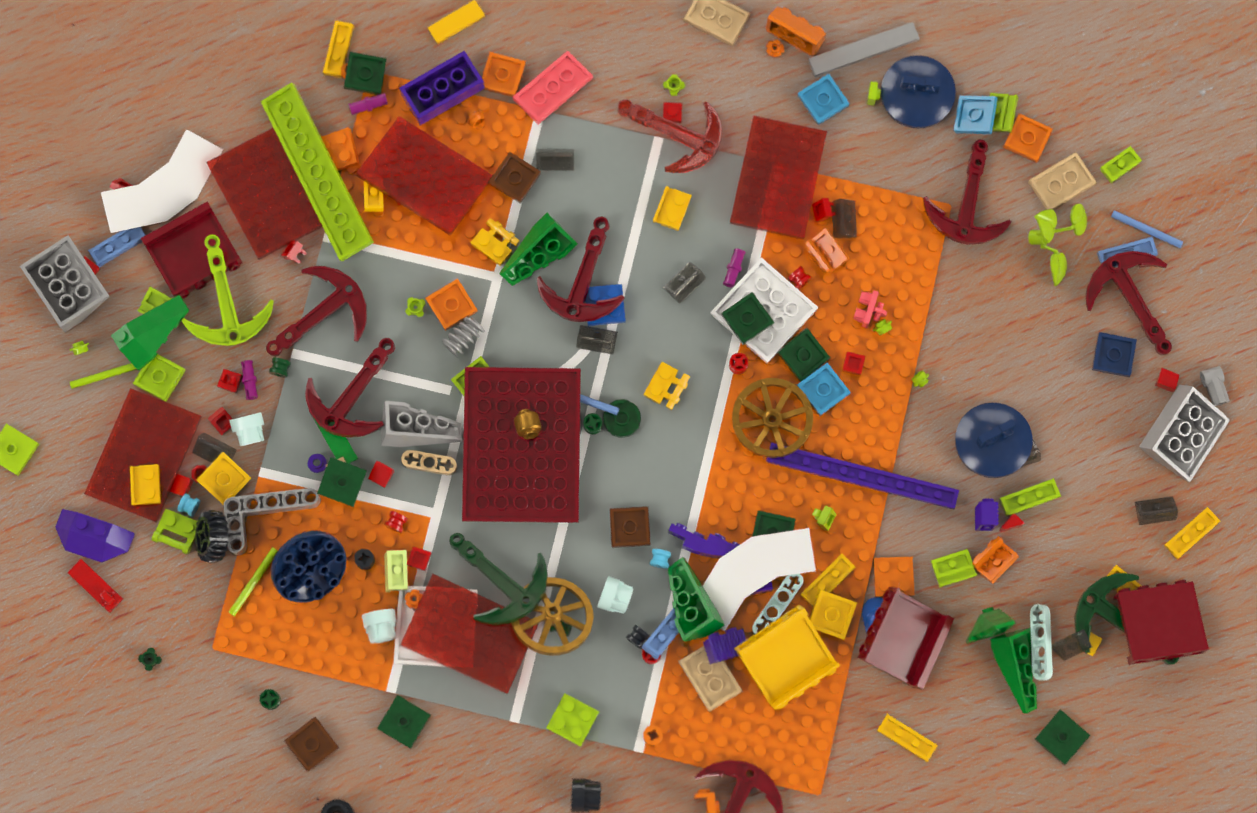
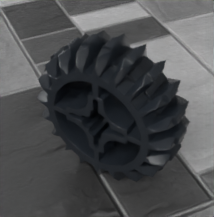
(211, 536)

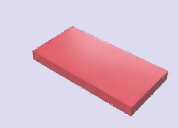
(552, 87)

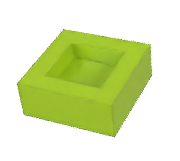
(873, 94)

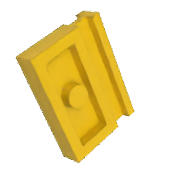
(672, 208)
(145, 485)

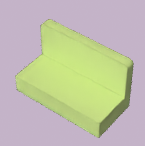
(396, 570)

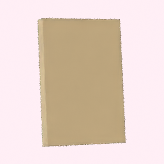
(717, 19)
(1062, 182)
(711, 681)

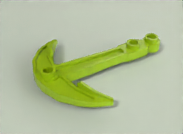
(228, 314)

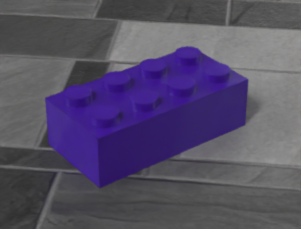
(442, 88)

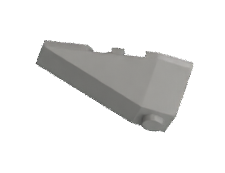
(414, 427)

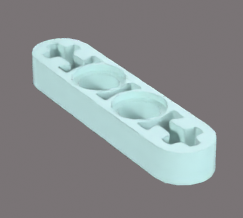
(776, 603)
(1044, 641)

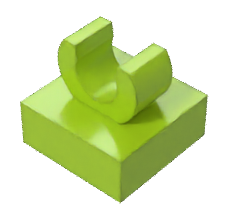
(825, 517)

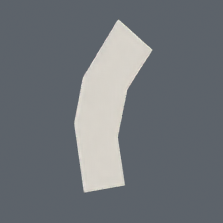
(165, 190)
(755, 565)

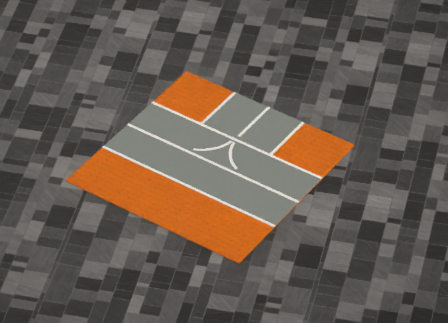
(676, 463)

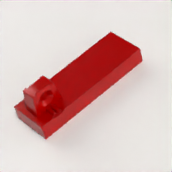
(95, 585)

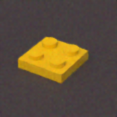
(223, 478)
(832, 614)

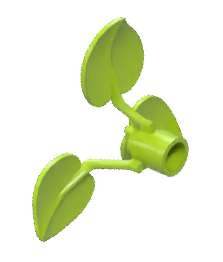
(1047, 222)

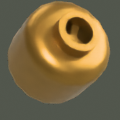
(527, 424)

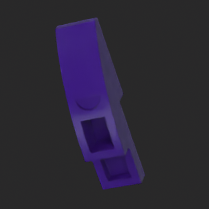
(694, 542)

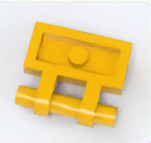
(492, 247)
(661, 382)

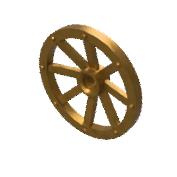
(774, 413)
(556, 618)

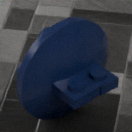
(918, 91)
(993, 440)
(308, 566)

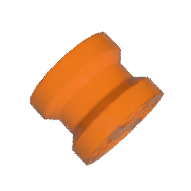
(653, 735)

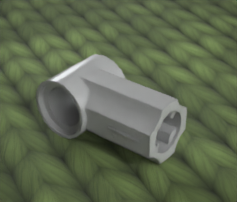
(1213, 380)

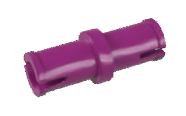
(368, 104)
(734, 268)
(249, 380)

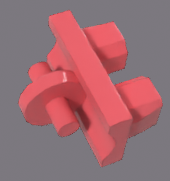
(864, 316)

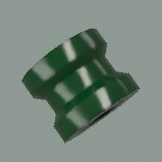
(279, 367)
(591, 420)
(265, 696)

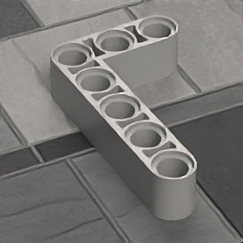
(262, 508)

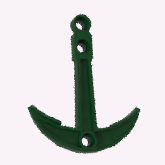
(516, 593)
(1102, 607)

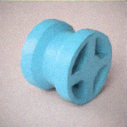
(188, 505)
(660, 558)

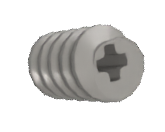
(462, 336)

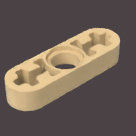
(414, 465)

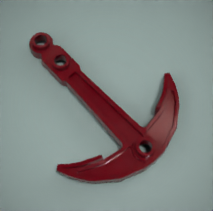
(965, 218)
(579, 290)
(1129, 291)
(326, 308)
(348, 398)
(744, 784)

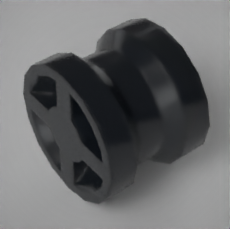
(365, 563)
(637, 636)

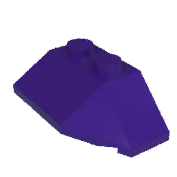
(92, 536)

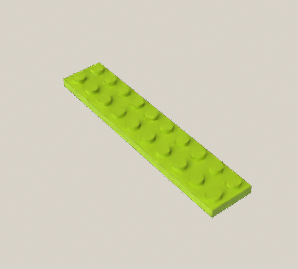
(317, 172)

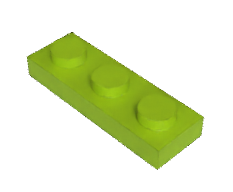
(1030, 497)

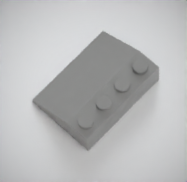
(65, 283)
(1184, 432)

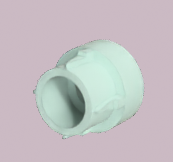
(248, 428)
(615, 596)
(380, 625)

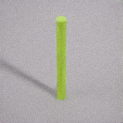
(102, 375)
(253, 581)

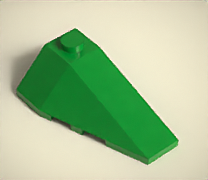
(540, 247)
(146, 333)
(693, 607)
(990, 624)
(1014, 659)

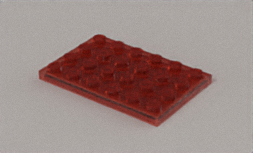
(424, 175)
(778, 177)
(264, 193)
(143, 434)
(450, 636)

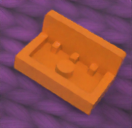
(826, 251)
(994, 560)
(711, 805)

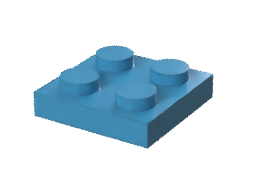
(823, 99)
(975, 114)
(824, 389)

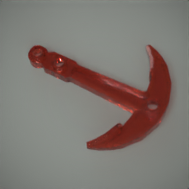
(686, 136)

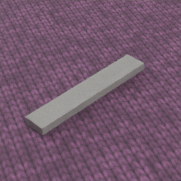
(863, 49)

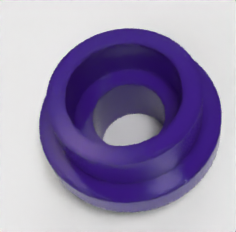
(317, 469)

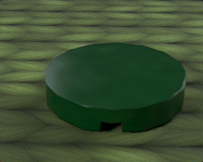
(625, 422)

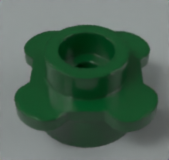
(150, 653)

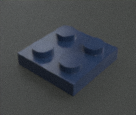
(1114, 354)

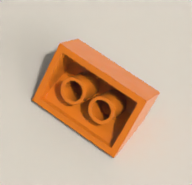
(795, 31)

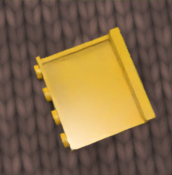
(787, 657)

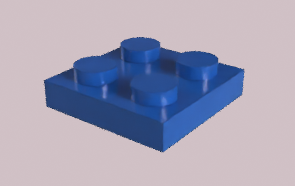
(602, 293)

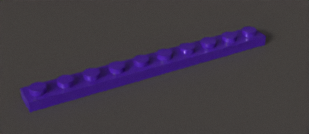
(868, 477)

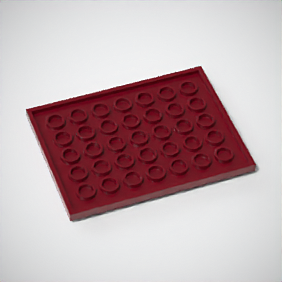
(517, 476)

